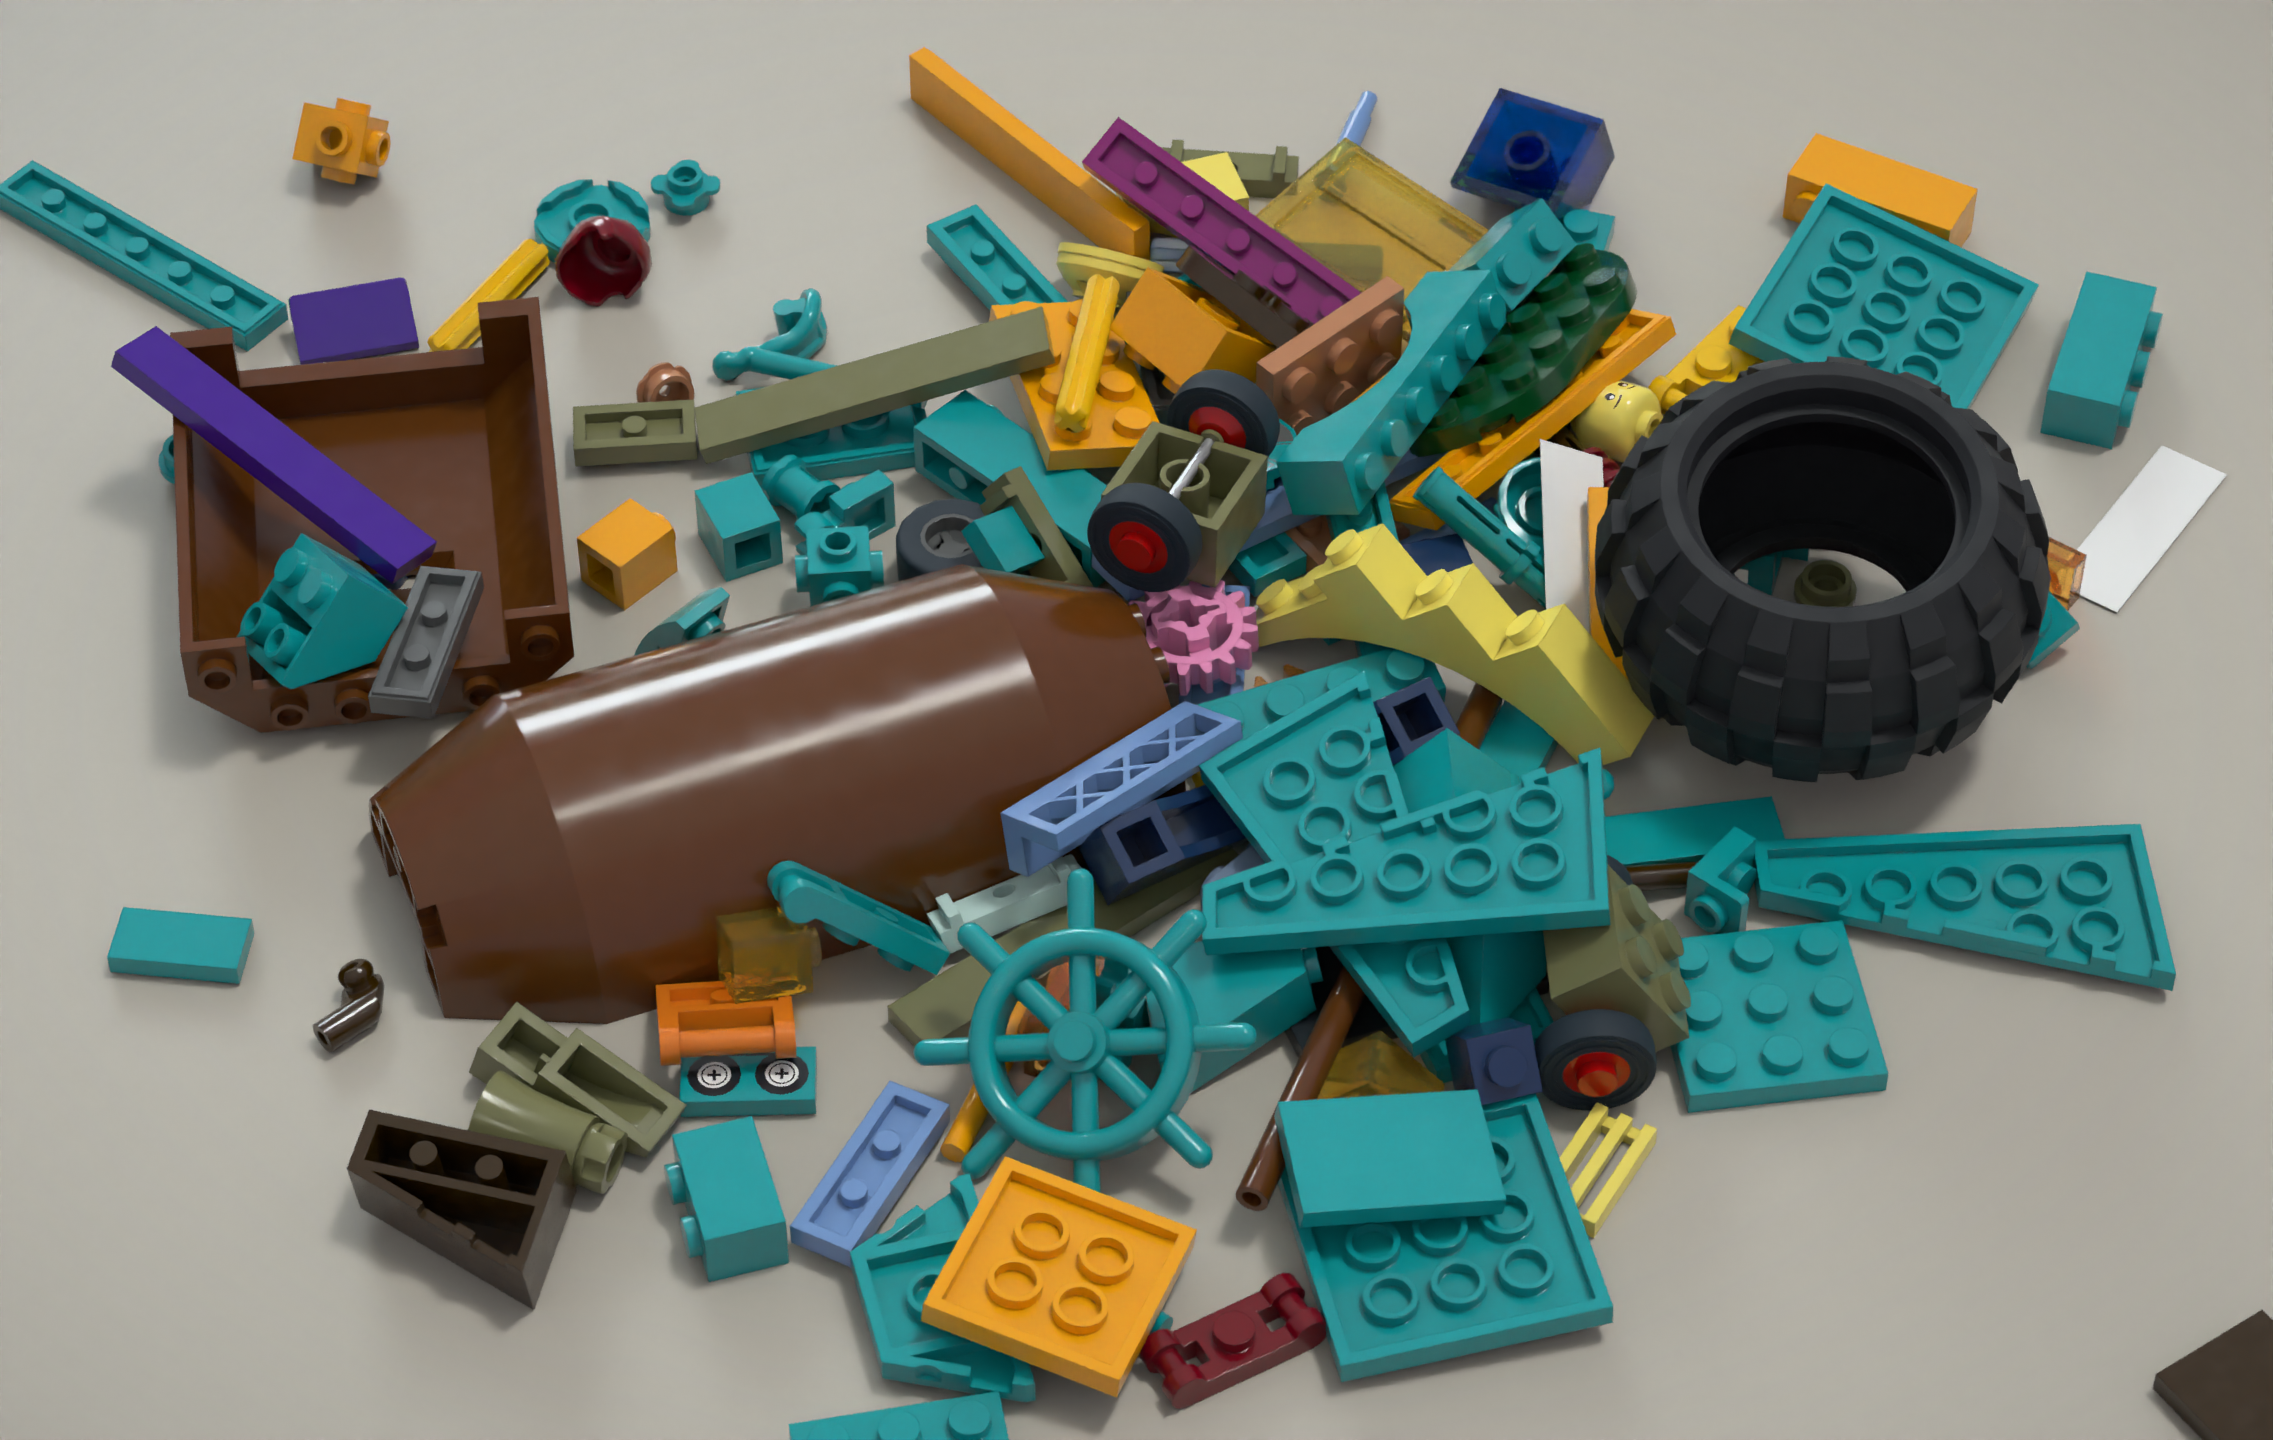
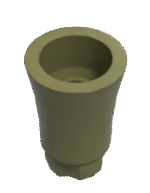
(525, 1115)

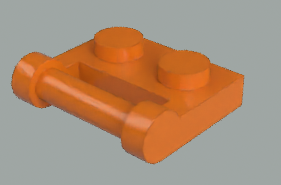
(705, 1021)

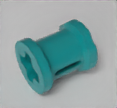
(795, 488)

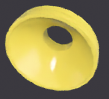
(1082, 261)

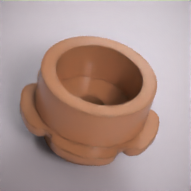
(677, 381)

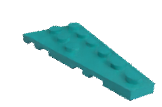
(1328, 778)
(2028, 895)

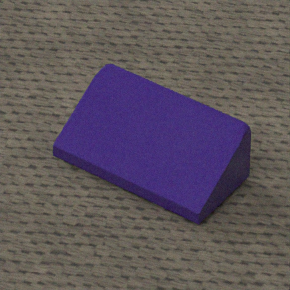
(353, 321)

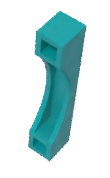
(1349, 455)

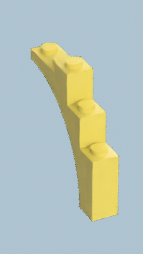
(1458, 620)

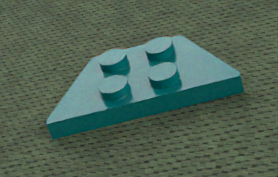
(894, 1279)

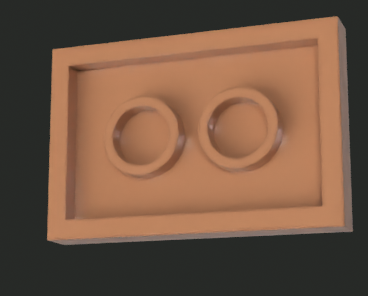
(1335, 357)

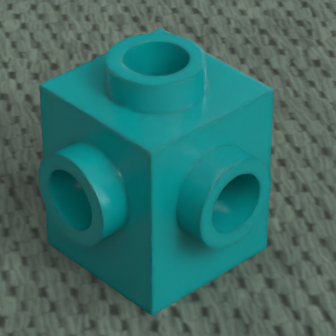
(838, 564)

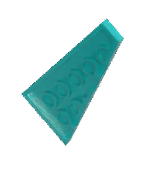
(1448, 870)

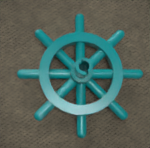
(1084, 1042)

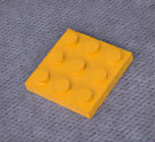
(1059, 1276)

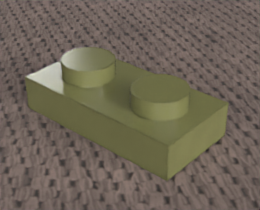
(634, 432)

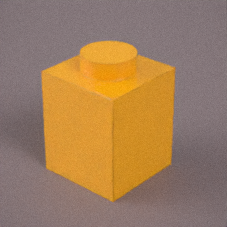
(627, 553)

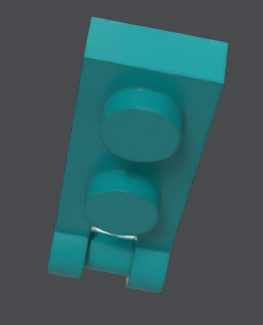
(855, 916)

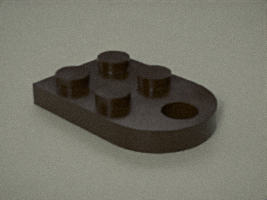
(1244, 297)

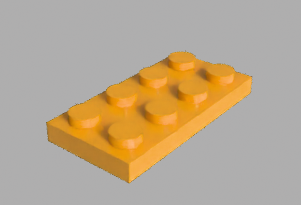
(1119, 406)

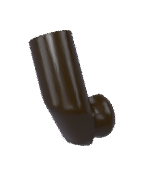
(359, 1005)

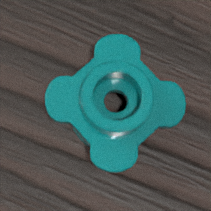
(685, 188)

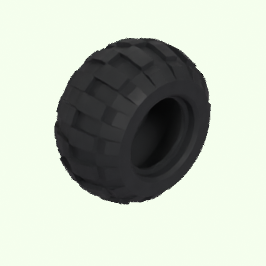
(1836, 465)

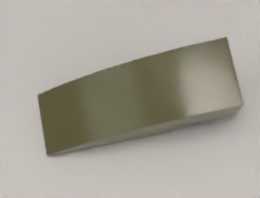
(579, 1075)

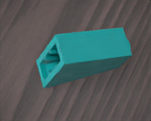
(1248, 987)

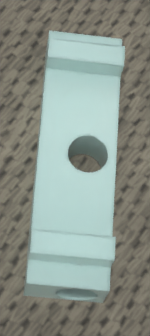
(1005, 903)

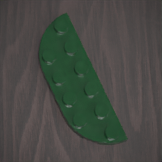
(1536, 349)

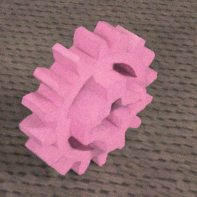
(1201, 633)

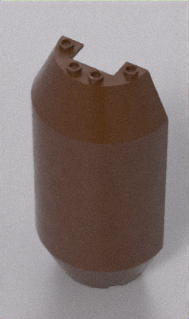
(607, 816)

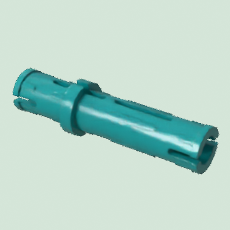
(1485, 532)

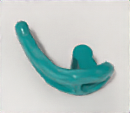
(800, 332)

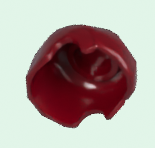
(603, 260)

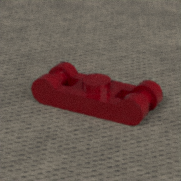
(1234, 1342)

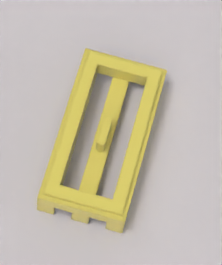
(1616, 1132)

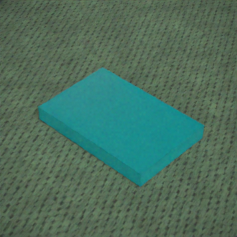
(848, 449)
(1389, 1158)

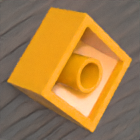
(1185, 331)

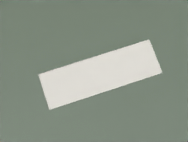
(1564, 487)
(2144, 525)

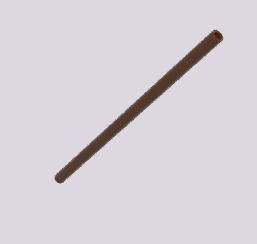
(1337, 1014)

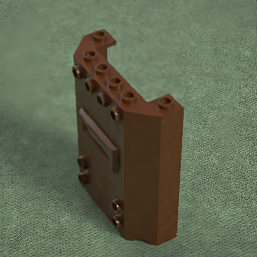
(441, 439)

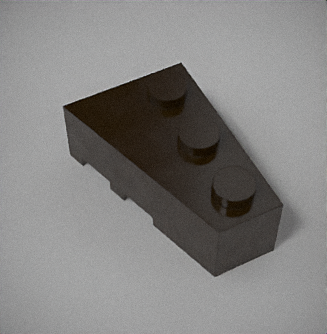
(467, 1197)

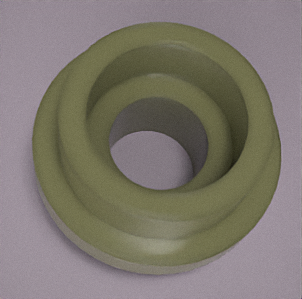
(1825, 585)

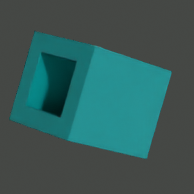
(738, 526)

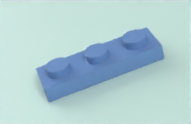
(870, 1172)

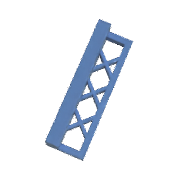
(1113, 783)

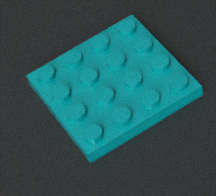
(1885, 295)
(1460, 1284)

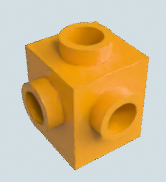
(342, 140)

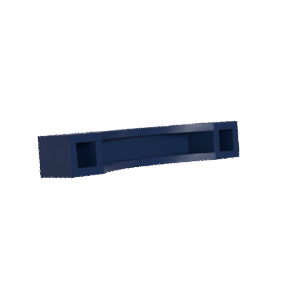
(1193, 825)

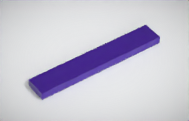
(274, 454)

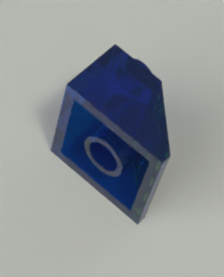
(1534, 153)

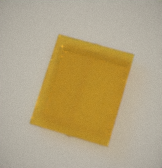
(1370, 222)

